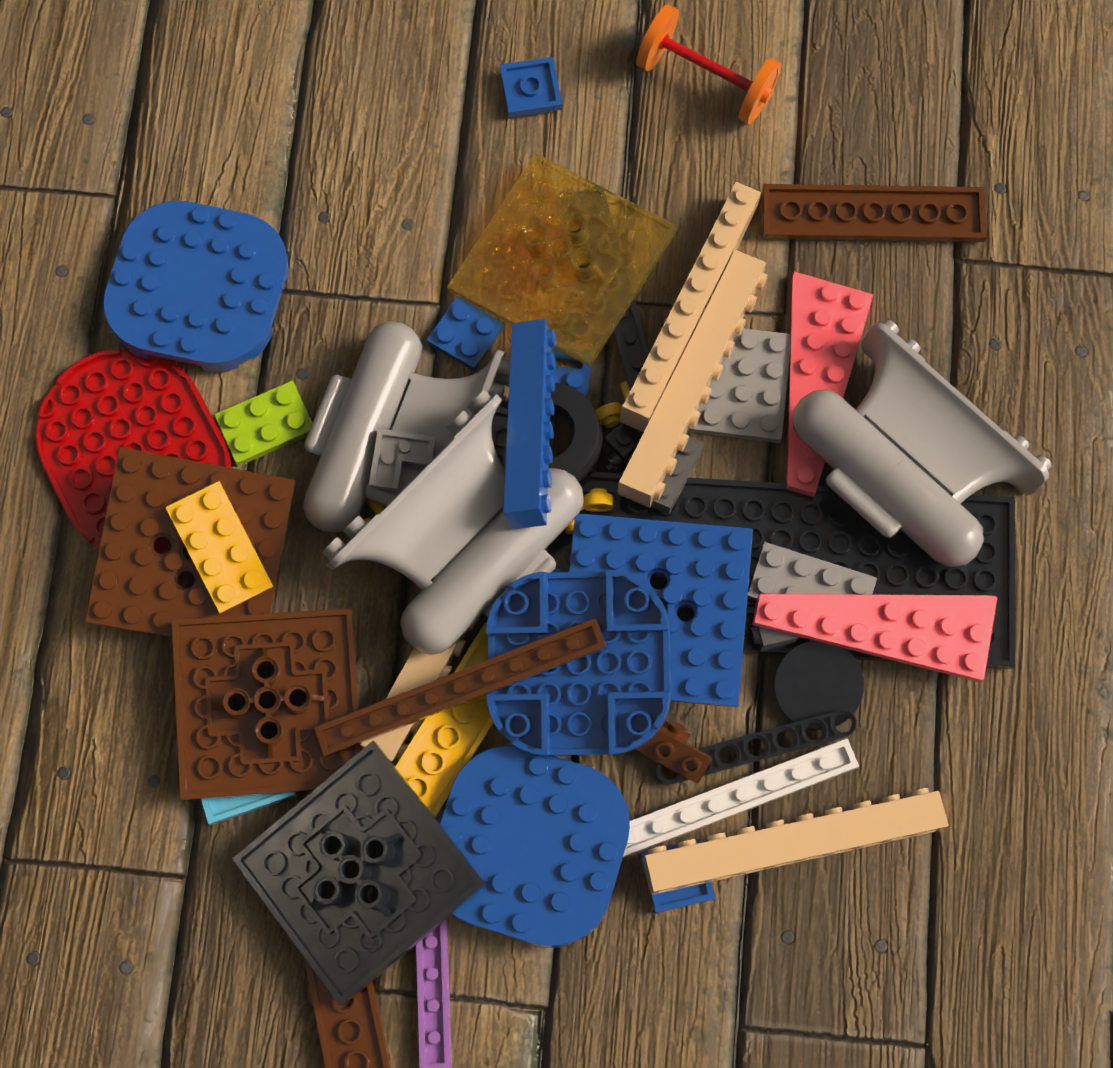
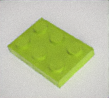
(264, 423)

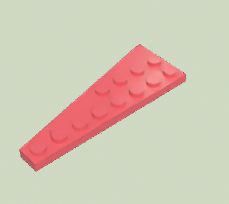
(823, 347)
(920, 630)

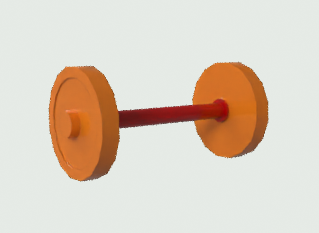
(659, 39)

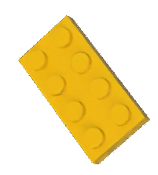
(219, 547)

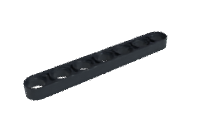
(772, 749)

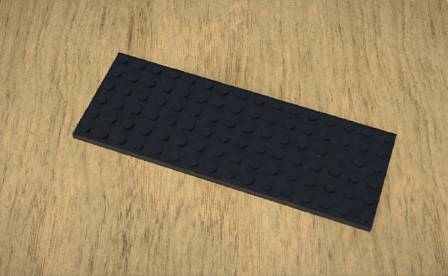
(837, 534)

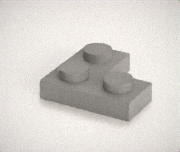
(393, 450)

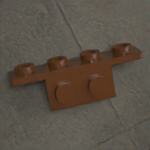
(671, 750)

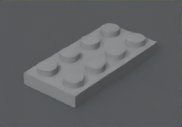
(796, 573)

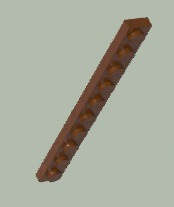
(460, 687)

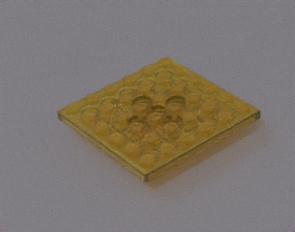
(577, 302)

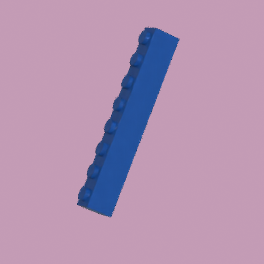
(529, 425)

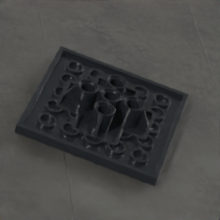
(417, 876)

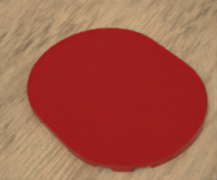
(112, 404)

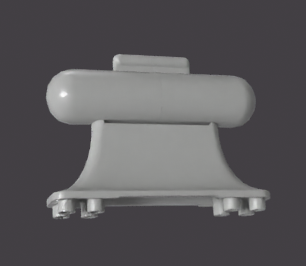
(390, 397)
(914, 450)
(456, 533)

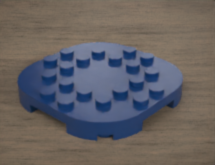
(196, 285)
(598, 701)
(542, 841)

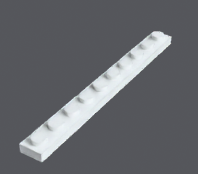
(740, 796)

